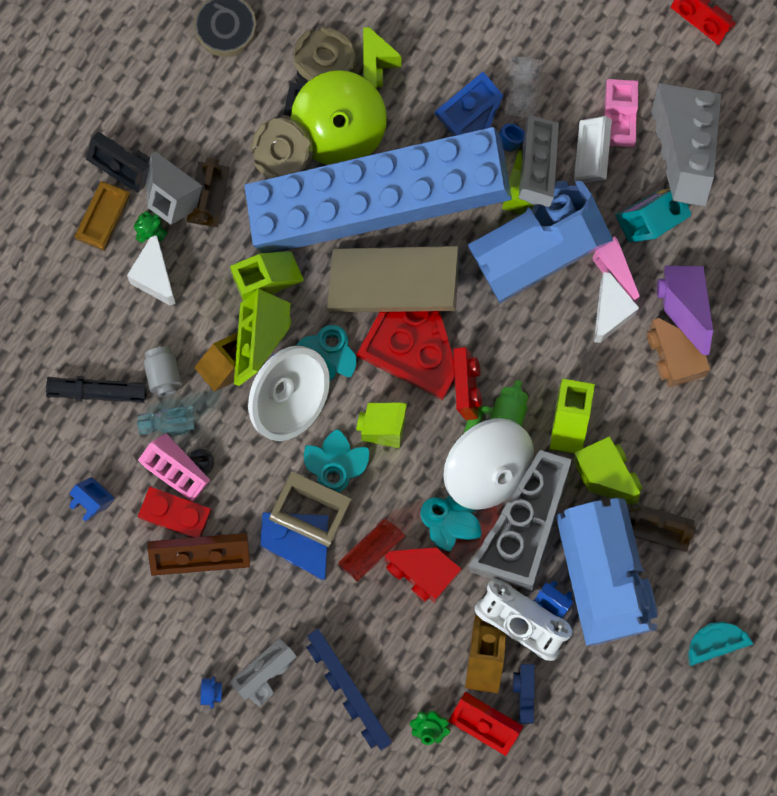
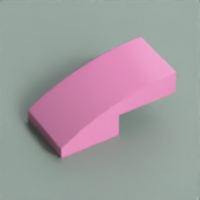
(621, 107)

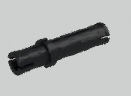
(95, 389)

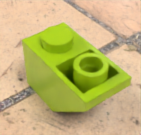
(267, 272)
(571, 416)
(605, 472)

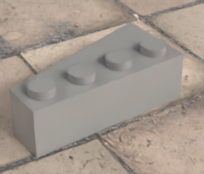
(688, 135)
(521, 534)

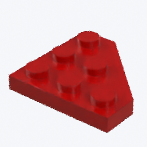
(412, 349)

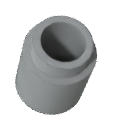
(162, 371)

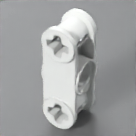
(507, 615)

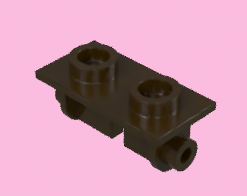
(213, 181)
(661, 527)

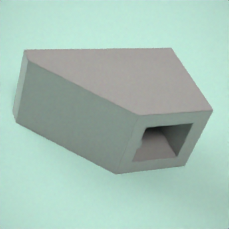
(170, 190)

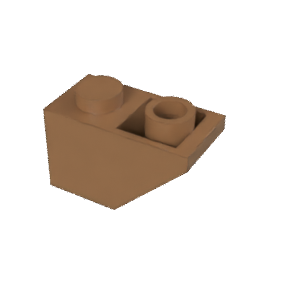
(678, 356)

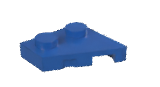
(471, 107)
(295, 547)

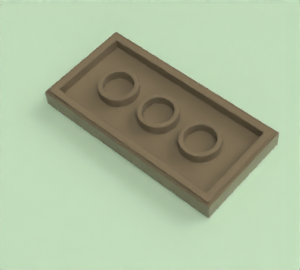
(394, 279)

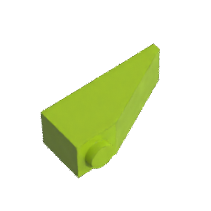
(261, 327)

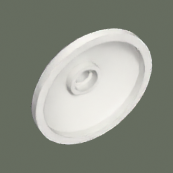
(288, 393)
(488, 463)

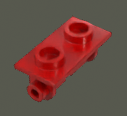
(710, 21)

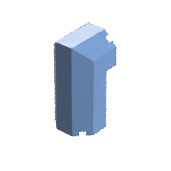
(541, 241)
(605, 572)

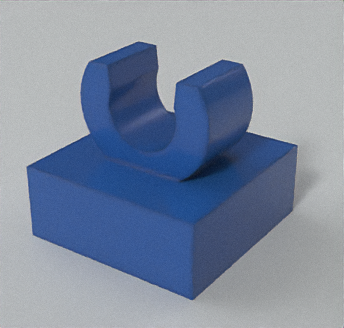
(91, 497)
(553, 600)

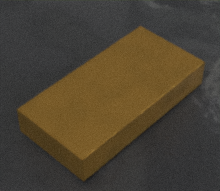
(102, 215)

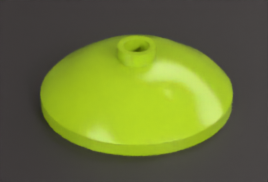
(345, 95)

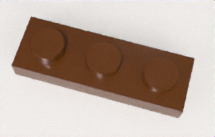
(198, 554)

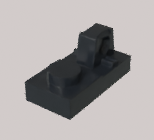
(118, 163)

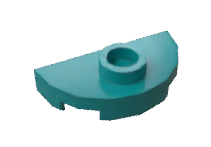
(716, 640)

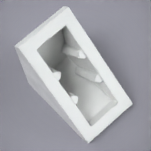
(150, 273)
(614, 308)

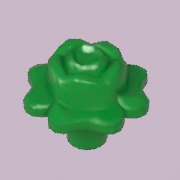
(149, 225)
(430, 727)

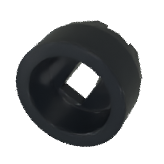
(203, 466)

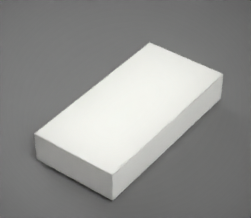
(593, 149)

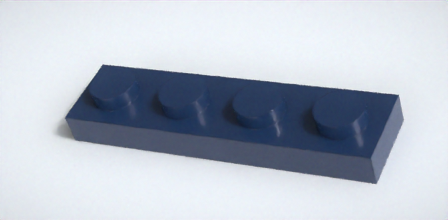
(339, 679)

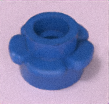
(210, 691)

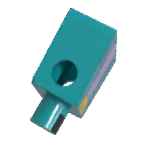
(652, 216)

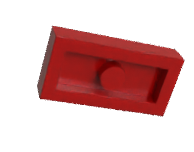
(467, 393)
(174, 513)
(485, 723)

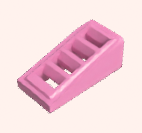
(612, 260)
(166, 459)

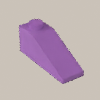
(688, 303)

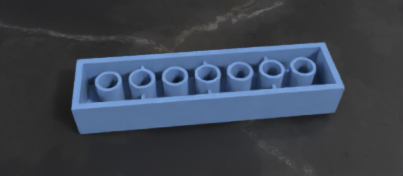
(378, 191)

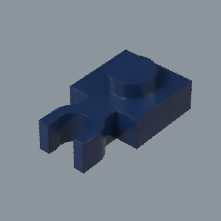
(524, 685)

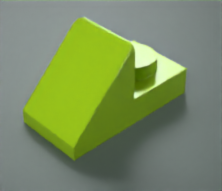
(377, 56)

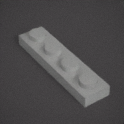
(539, 161)

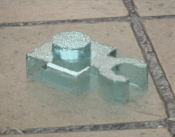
(173, 420)

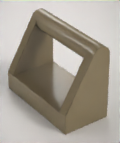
(318, 494)

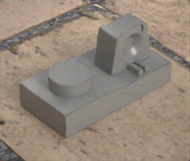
(253, 679)

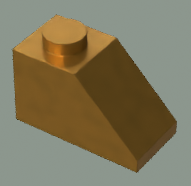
(218, 363)
(485, 657)

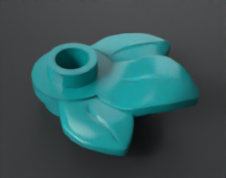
(337, 358)
(338, 458)
(452, 524)

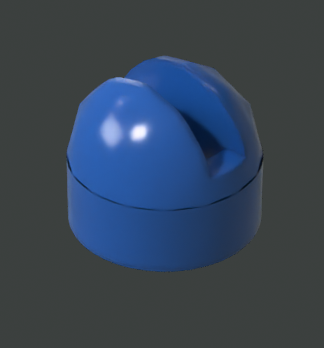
(512, 137)

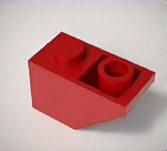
(424, 568)

